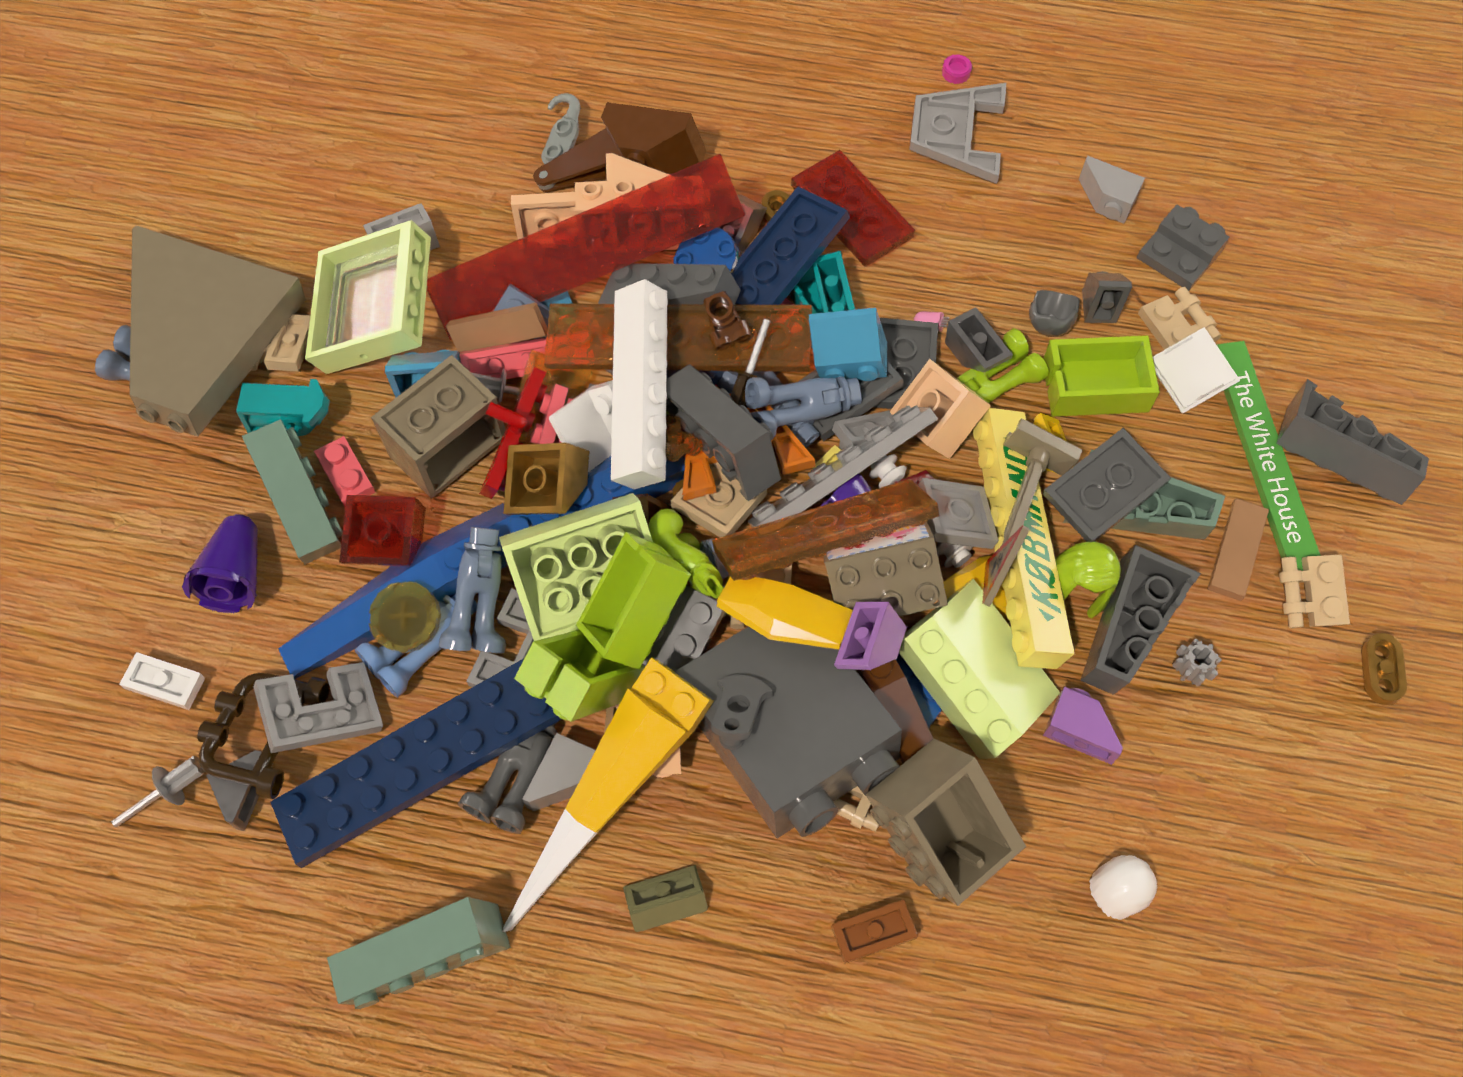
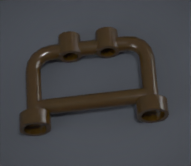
(215, 734)

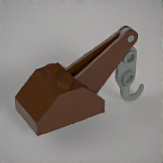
(641, 134)

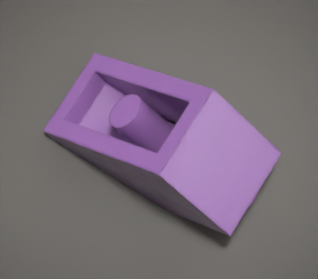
(871, 637)
(1083, 725)

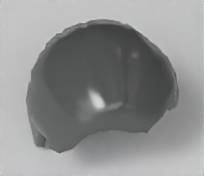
(1053, 312)

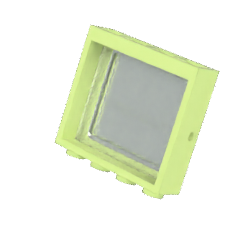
(369, 298)

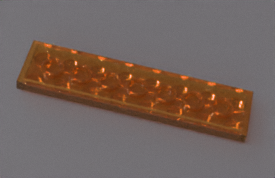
(584, 338)

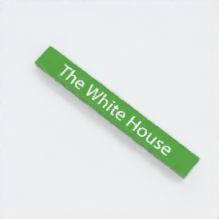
(1267, 458)

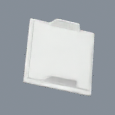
(1194, 370)

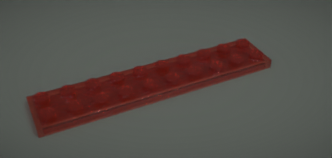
(592, 242)

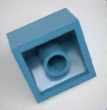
(849, 344)
(412, 366)

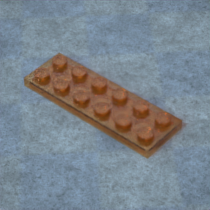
(824, 529)

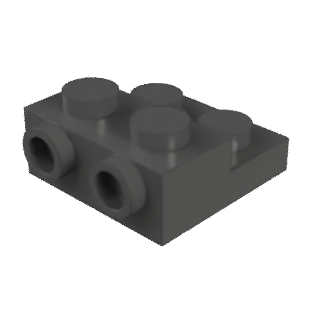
(1184, 246)

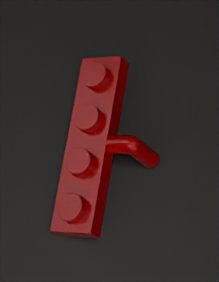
(517, 421)

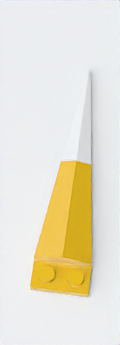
(642, 735)

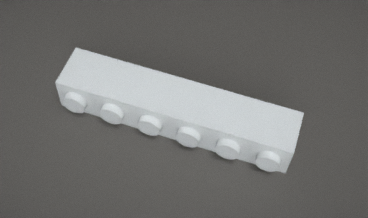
(639, 385)

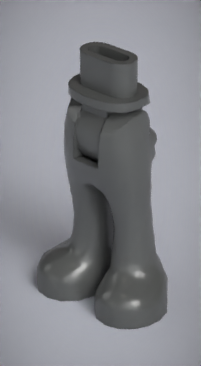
(522, 757)

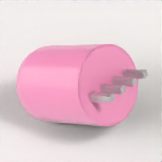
(935, 317)

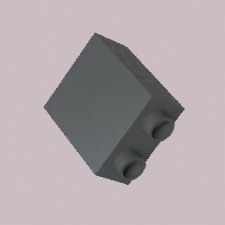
(809, 739)

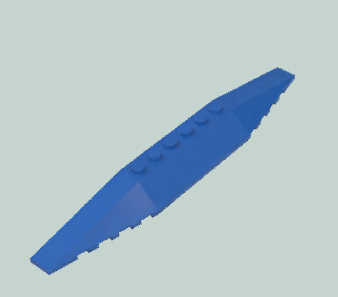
(438, 567)

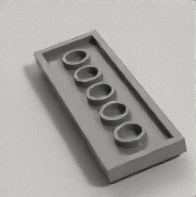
(850, 462)

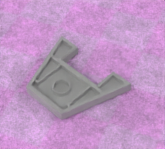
(945, 126)

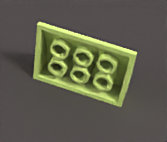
(564, 559)
(974, 674)

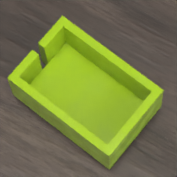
(1100, 376)
(632, 601)
(574, 676)

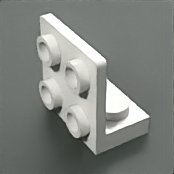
(587, 422)

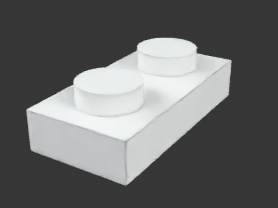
(162, 681)

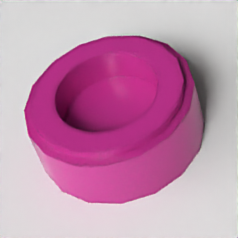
(956, 69)

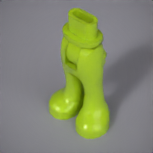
(1030, 370)
(685, 549)

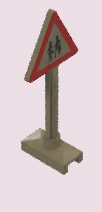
(1042, 452)

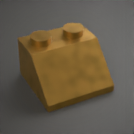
(544, 478)

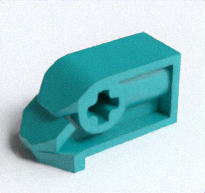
(295, 405)

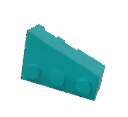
(824, 286)

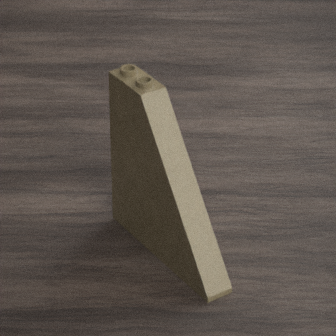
(198, 326)

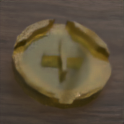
(404, 617)

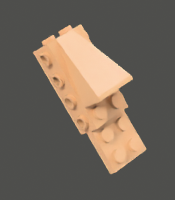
(540, 211)

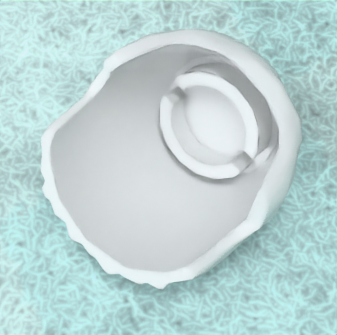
(1123, 886)

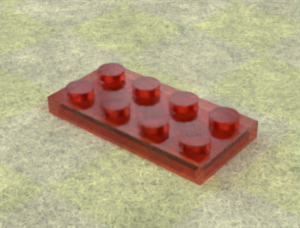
(873, 223)

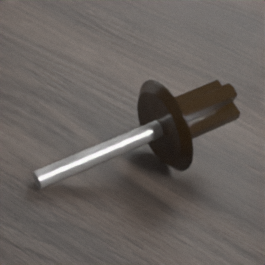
(738, 391)

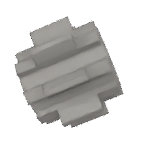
(1201, 653)

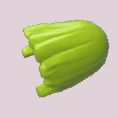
(1093, 568)

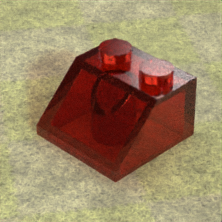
(381, 530)

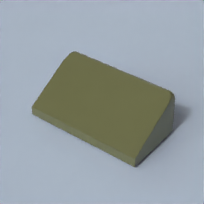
(665, 898)

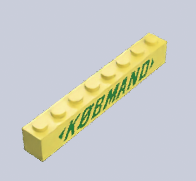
(1032, 582)

